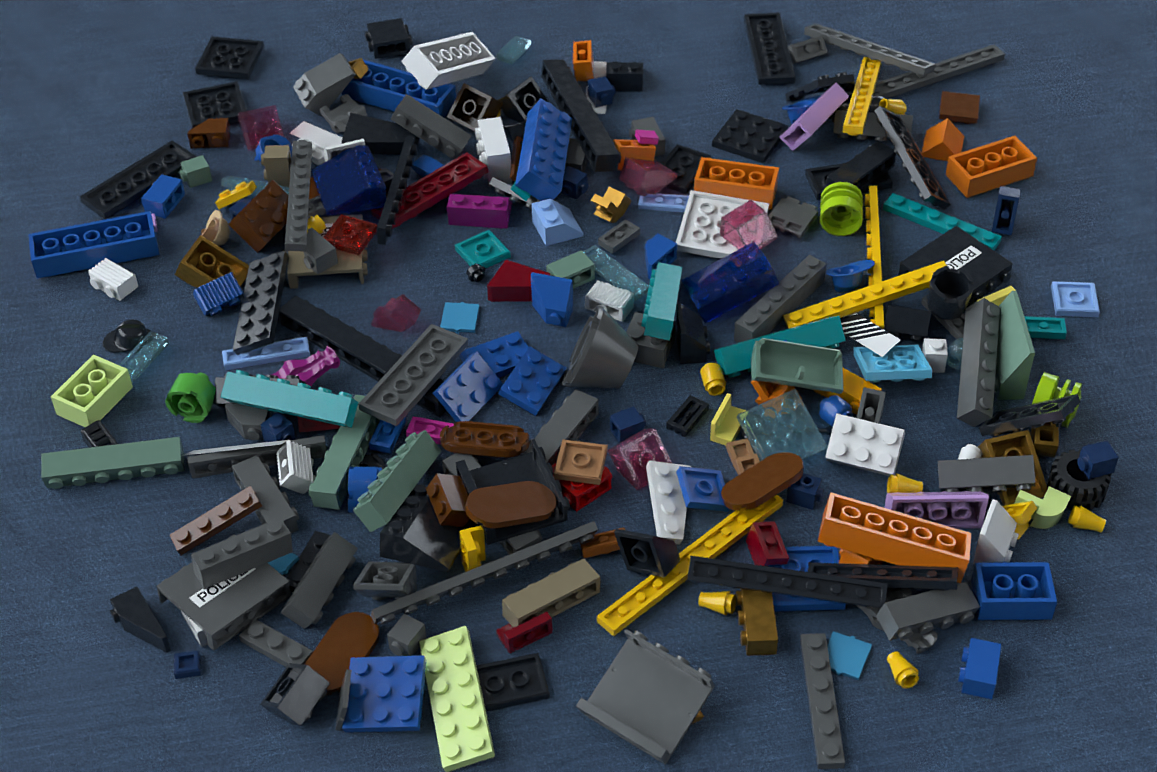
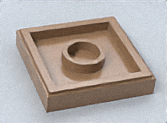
(580, 462)

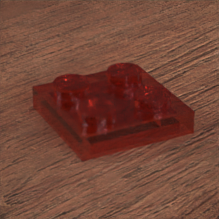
(350, 234)

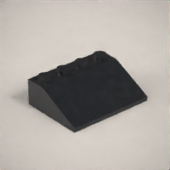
(418, 537)

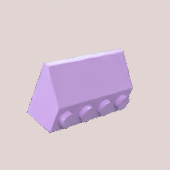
(946, 508)

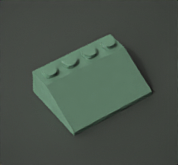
(1014, 351)

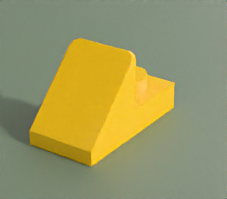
(1021, 514)

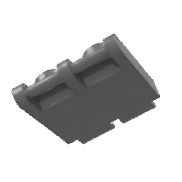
(792, 216)

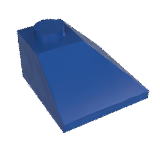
(552, 298)

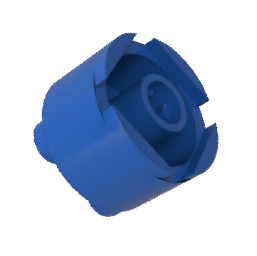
(358, 482)

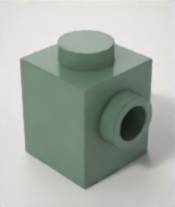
(195, 171)

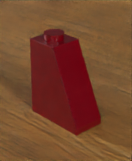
(512, 283)

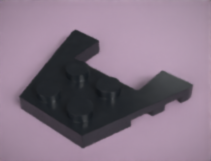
(821, 85)

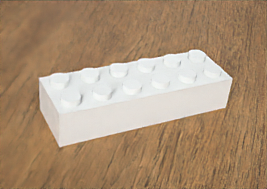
(448, 60)

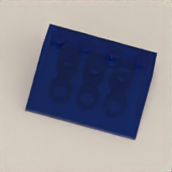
(350, 182)
(730, 282)

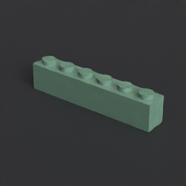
(346, 451)
(112, 462)
(396, 480)

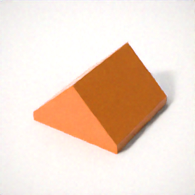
(942, 141)

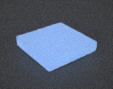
(1075, 299)

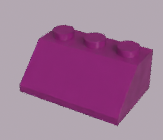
(479, 211)

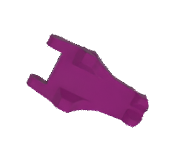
(310, 368)

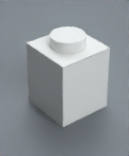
(935, 353)

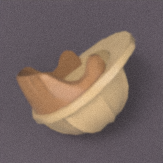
(217, 229)

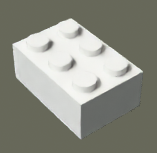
(493, 149)
(865, 445)

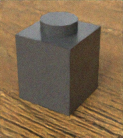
(405, 636)

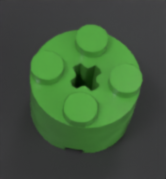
(191, 397)

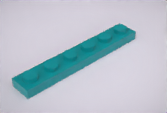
(936, 220)

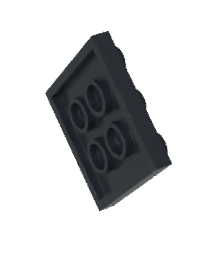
(229, 57)
(214, 102)
(749, 136)

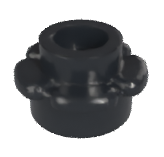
(476, 272)

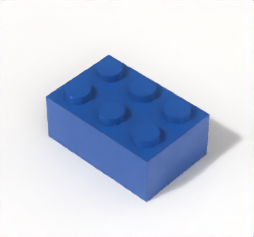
(1014, 591)

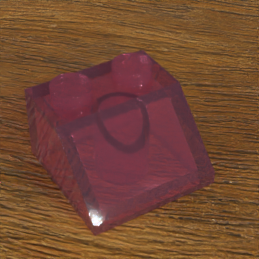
(259, 124)
(645, 175)
(747, 225)
(635, 452)

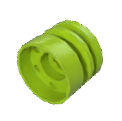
(841, 209)
(1049, 390)

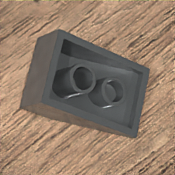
(324, 83)
(387, 580)

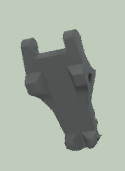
(339, 116)
(918, 641)

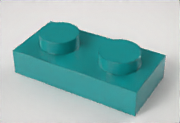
(1046, 327)

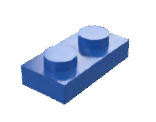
(386, 436)

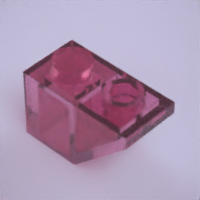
(396, 314)

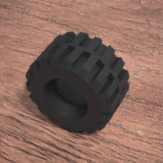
(1065, 477)

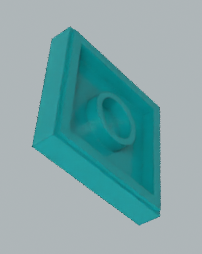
(482, 249)

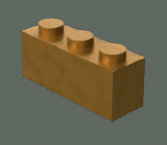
(758, 622)

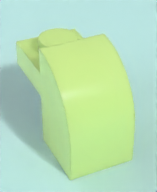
(1048, 510)

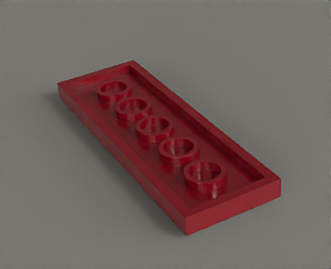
(437, 186)

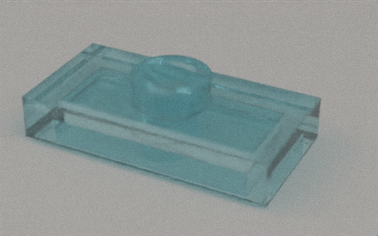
(513, 49)

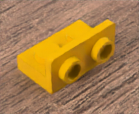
(472, 547)

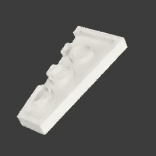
(667, 500)

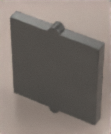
(343, 700)

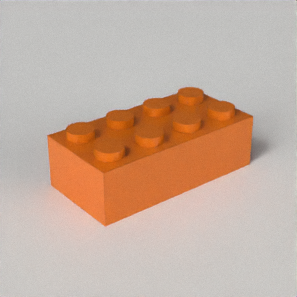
(991, 166)
(737, 180)

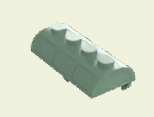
(797, 365)

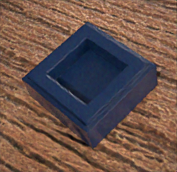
(187, 664)

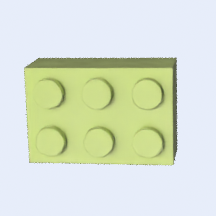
(92, 391)

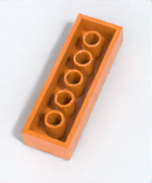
(892, 535)

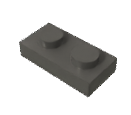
(807, 49)
(619, 236)

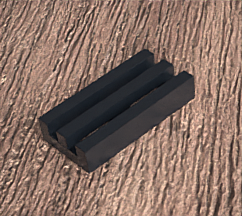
(682, 426)

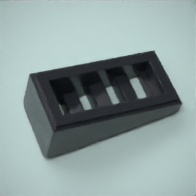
(96, 432)

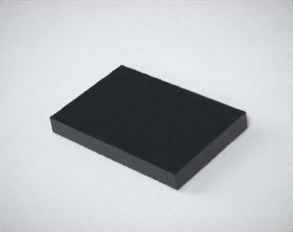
(684, 163)
(512, 682)

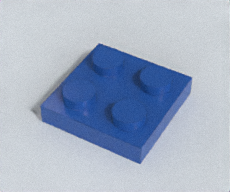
(702, 488)

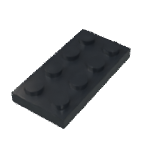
(818, 176)
(1030, 415)

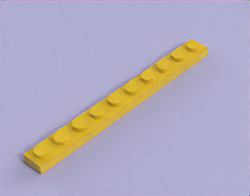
(862, 97)
(873, 251)
(709, 545)

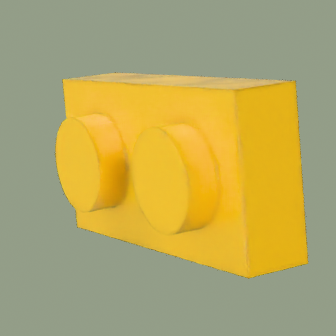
(242, 190)

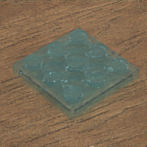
(782, 427)

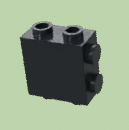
(388, 38)

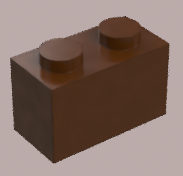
(448, 499)

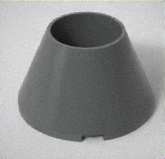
(601, 354)

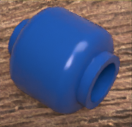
(834, 405)

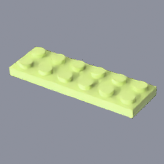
(456, 699)

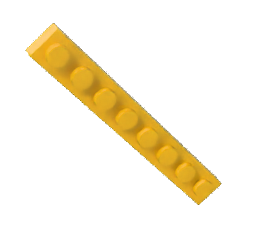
(865, 297)

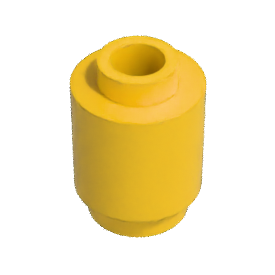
(713, 378)

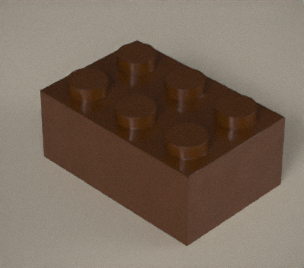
(262, 216)

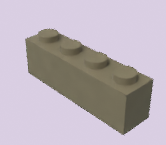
(552, 594)

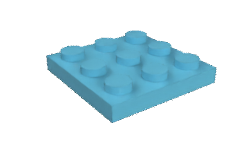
(897, 364)

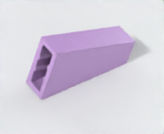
(814, 117)

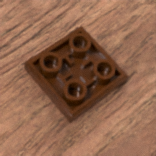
(959, 107)

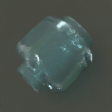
(955, 354)

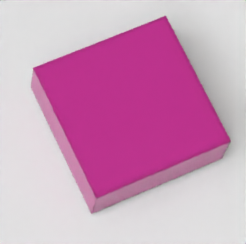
(646, 137)

